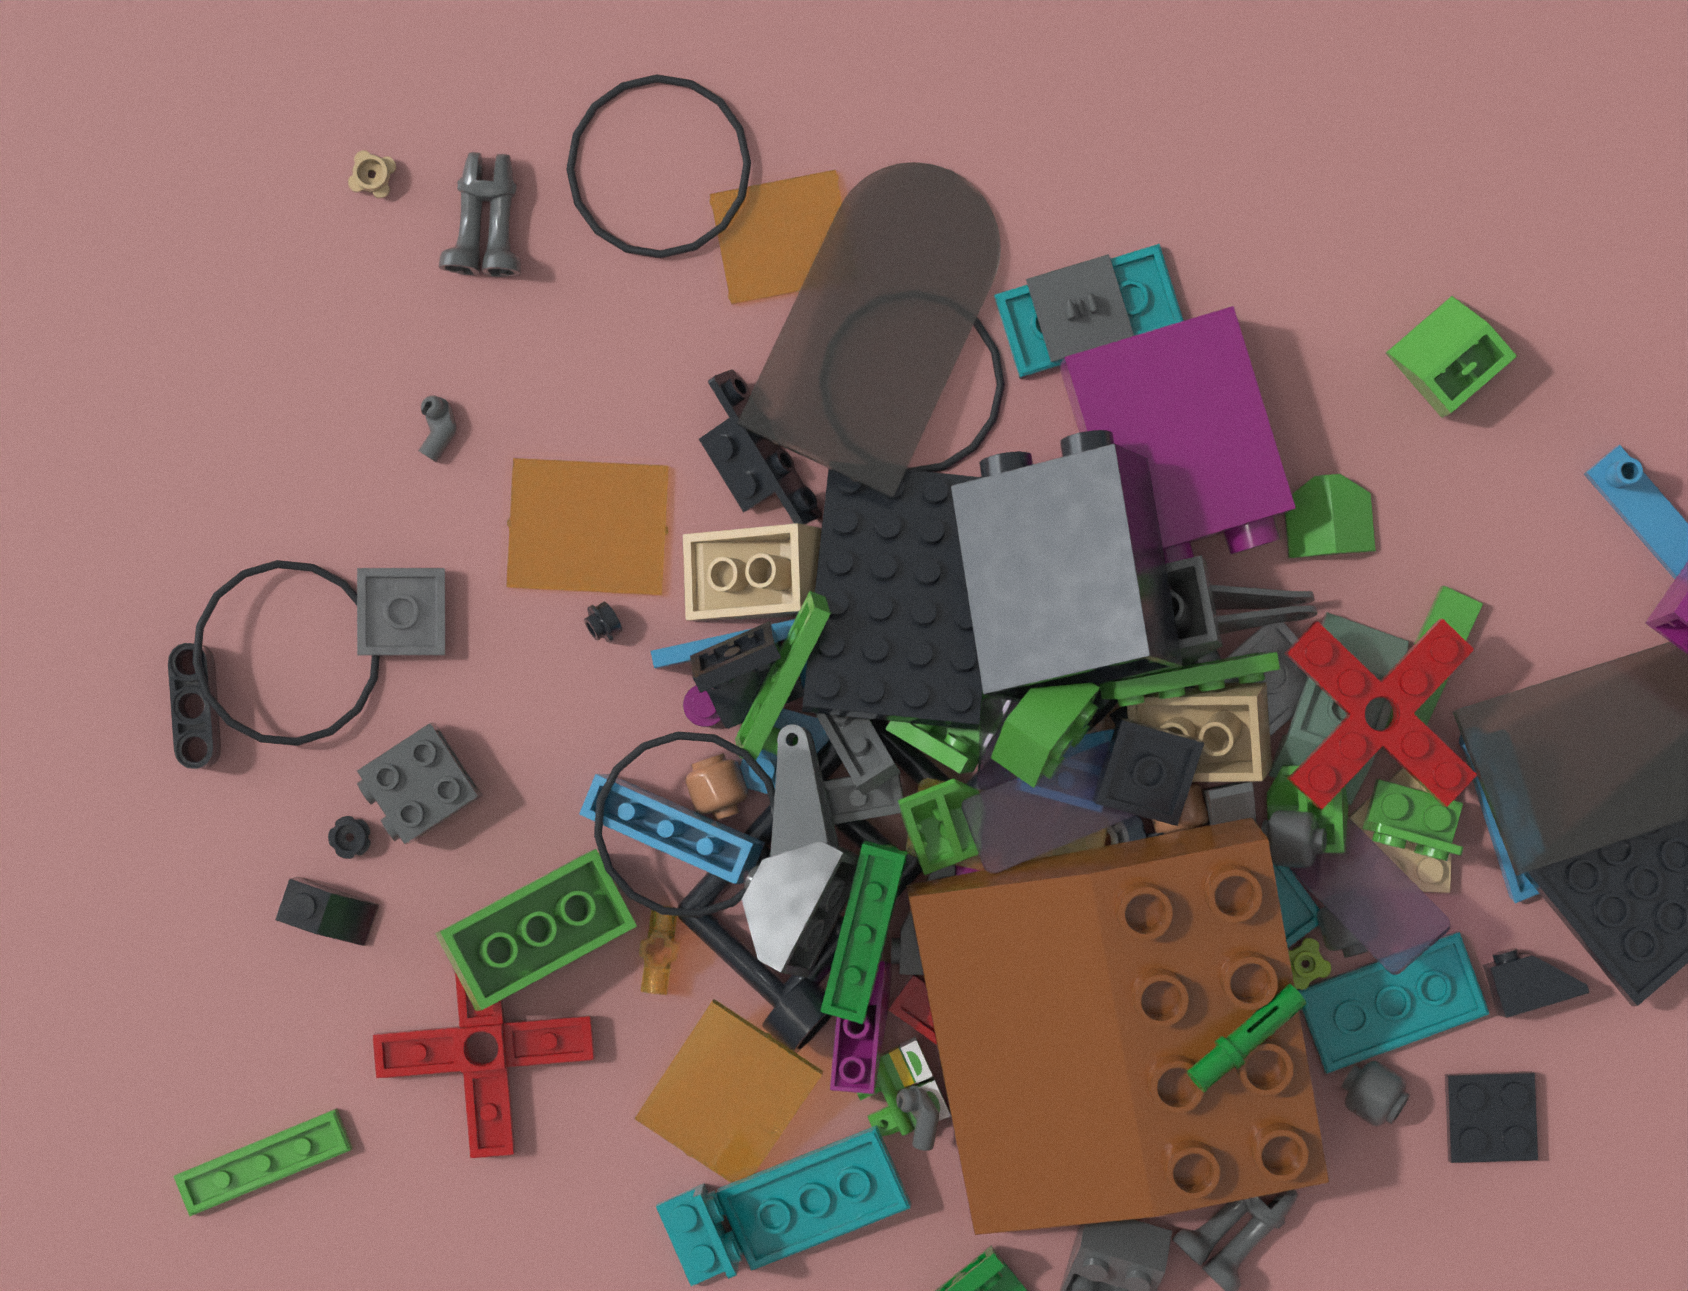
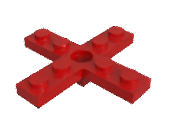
(1406, 737)
(484, 1083)

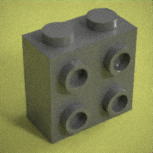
(417, 784)

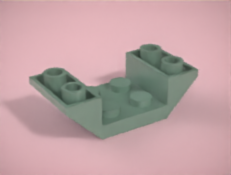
(1319, 715)

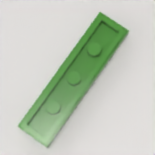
(263, 1162)

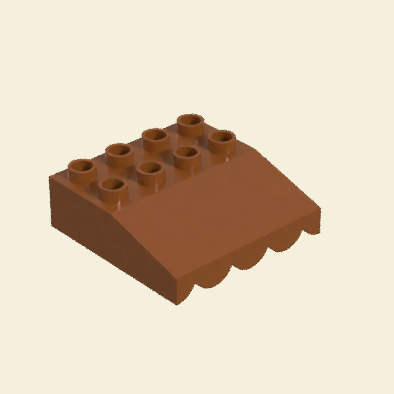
(1080, 1003)

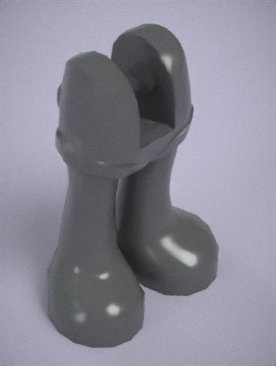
(474, 191)
(1225, 1264)

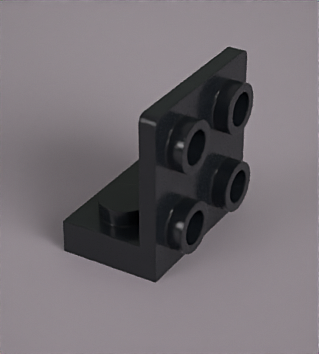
(736, 670)

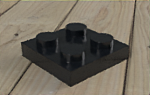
(1147, 771)
(1491, 1117)

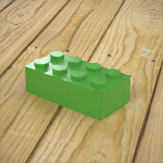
(535, 930)

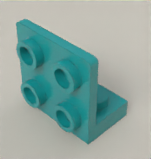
(699, 1235)

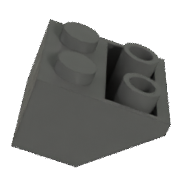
(1117, 1257)

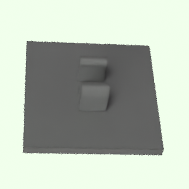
(1079, 307)

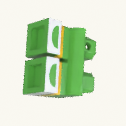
(897, 1070)

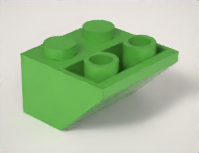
(1450, 355)
(1044, 729)

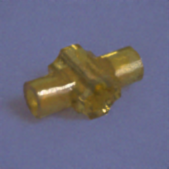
(657, 973)

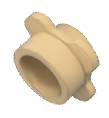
(363, 165)

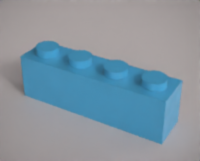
(674, 829)

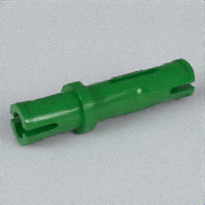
(1248, 1036)

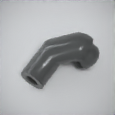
(441, 426)
(924, 1111)

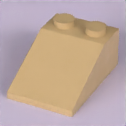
(750, 572)
(1227, 720)

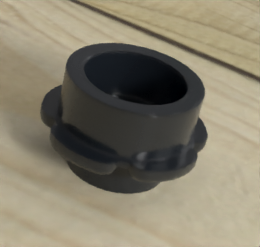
(602, 622)
(338, 840)

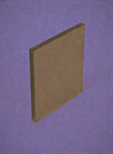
(775, 233)

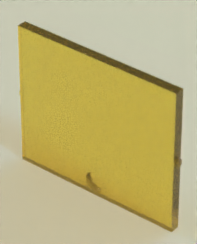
(587, 526)
(728, 1094)

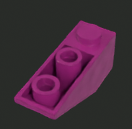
(860, 1045)

